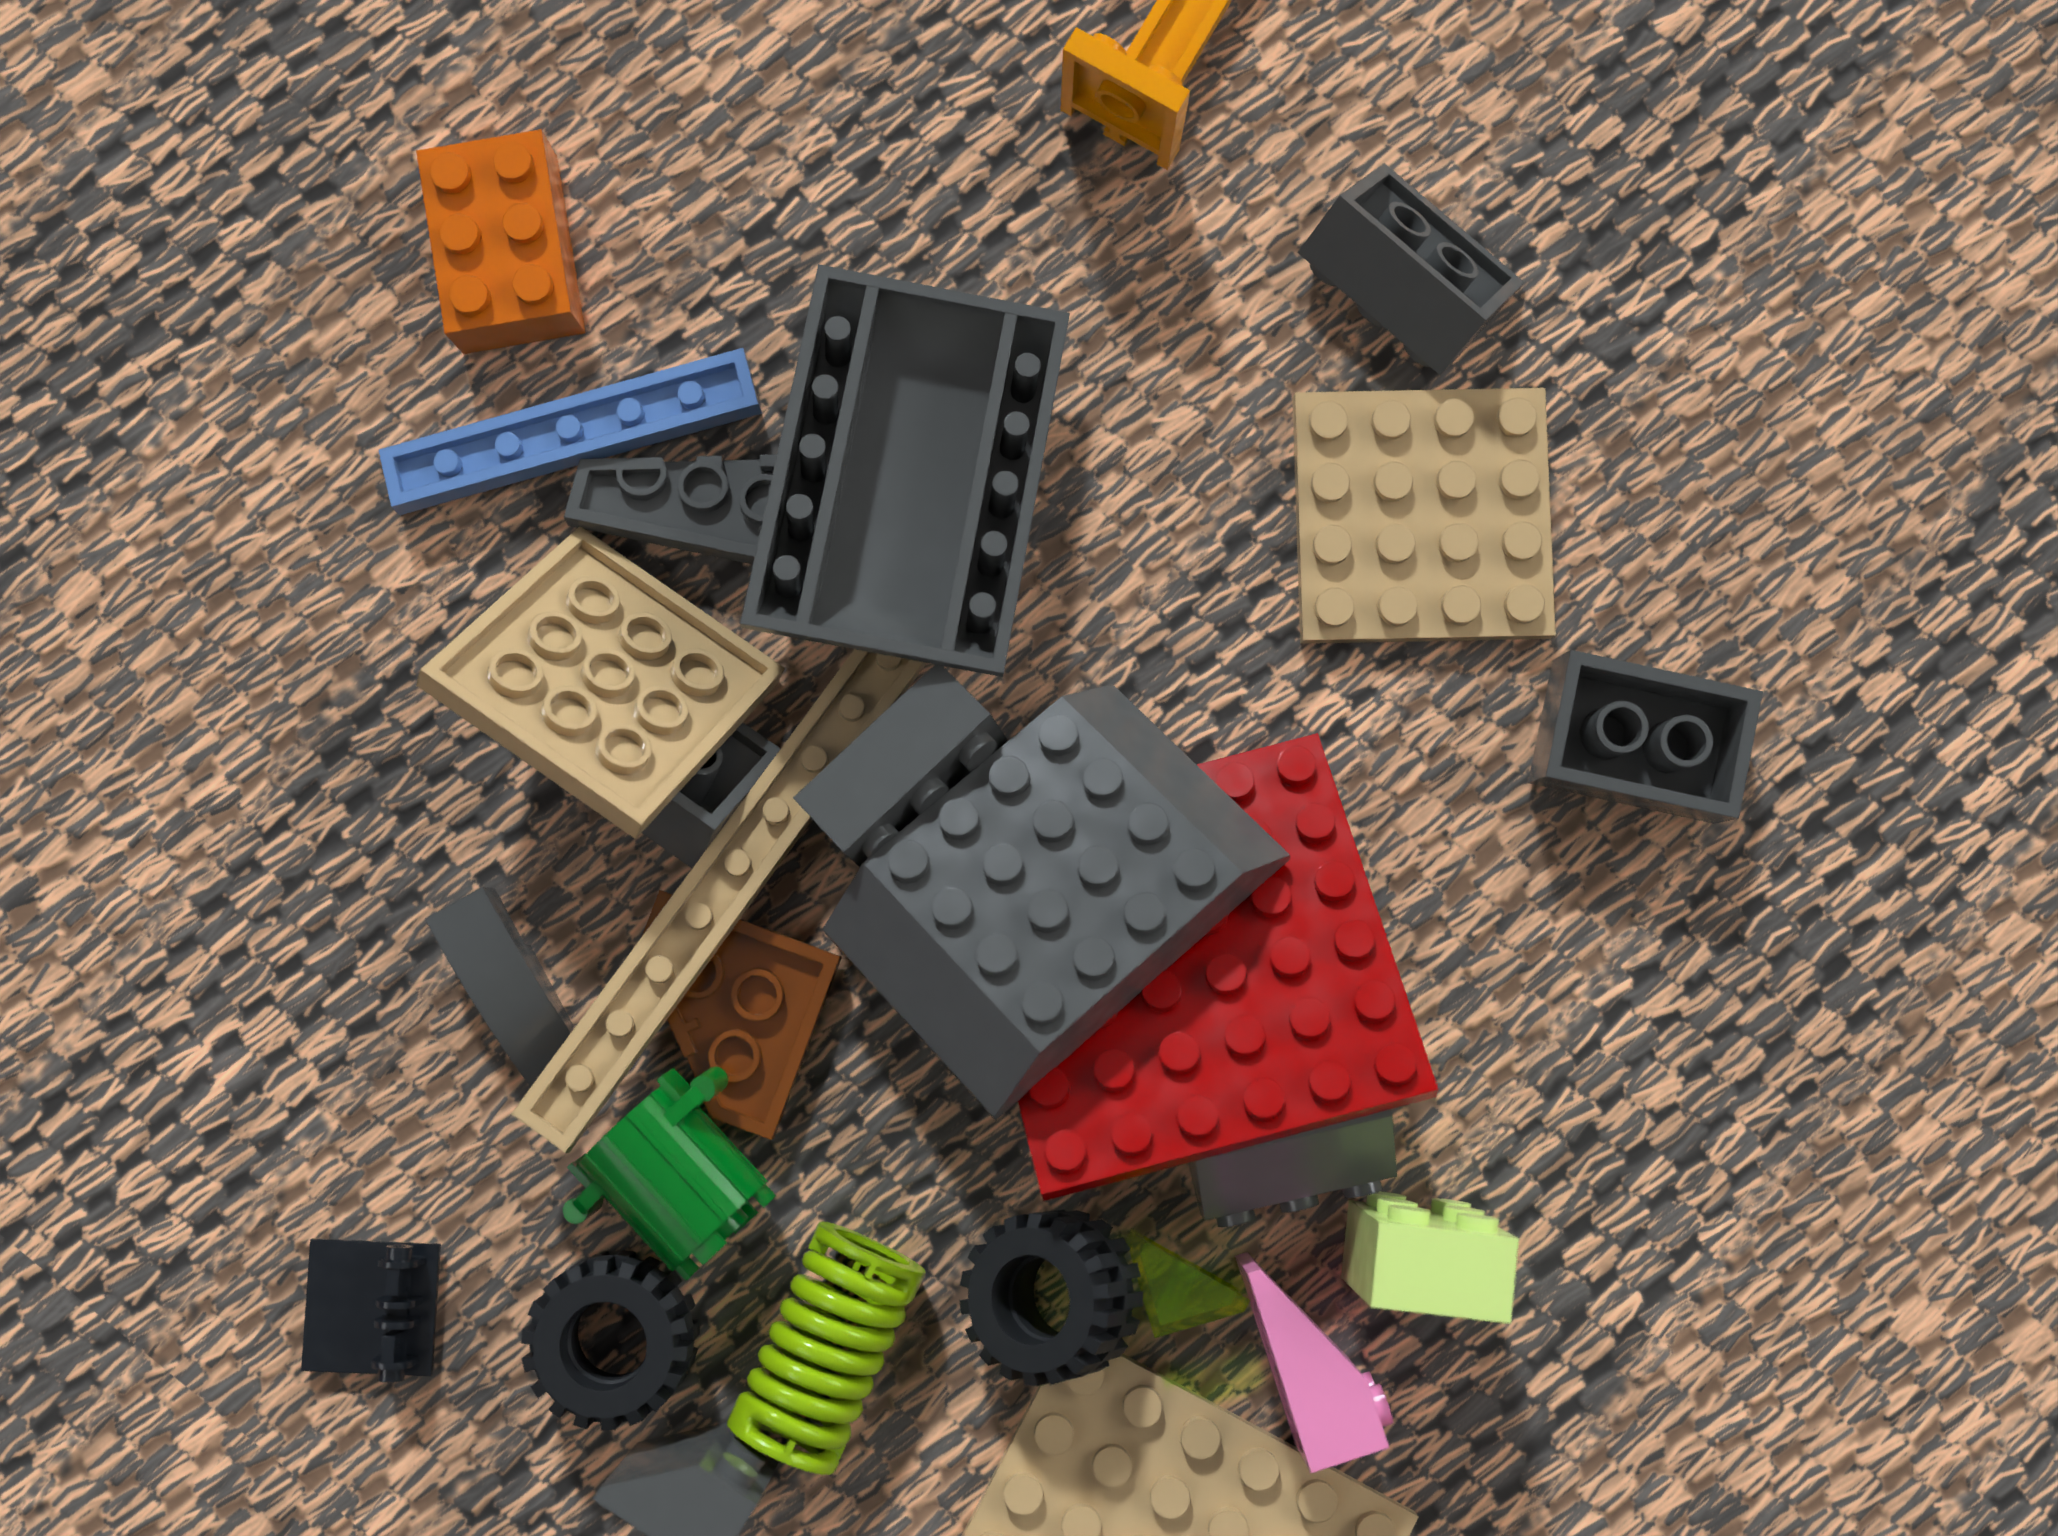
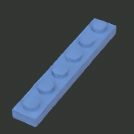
(568, 430)

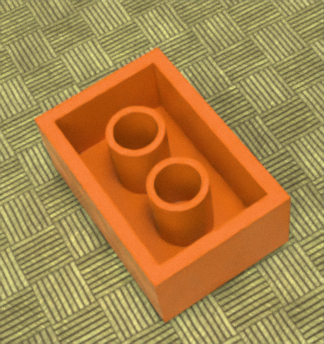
(500, 242)

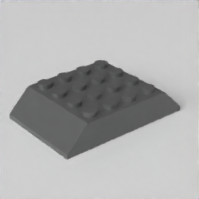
(907, 471)
(1048, 891)

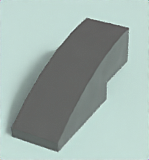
(503, 979)

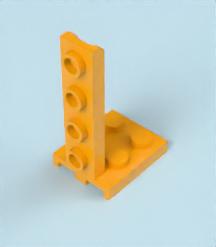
(1141, 89)

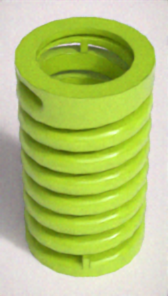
(797, 1364)

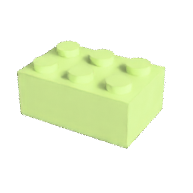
(1429, 1259)

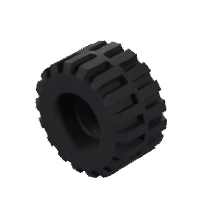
(1005, 1305)
(567, 1372)

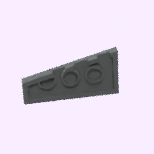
(682, 505)

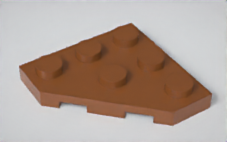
(753, 1019)

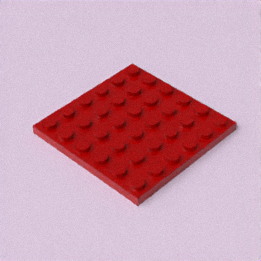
(1260, 1026)

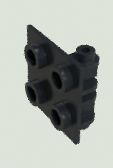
(371, 1308)

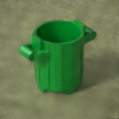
(672, 1174)

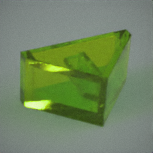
(1179, 1291)

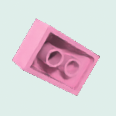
(1326, 1399)

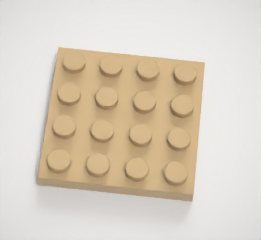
(1423, 515)
(602, 680)

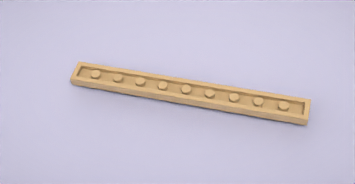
(706, 905)

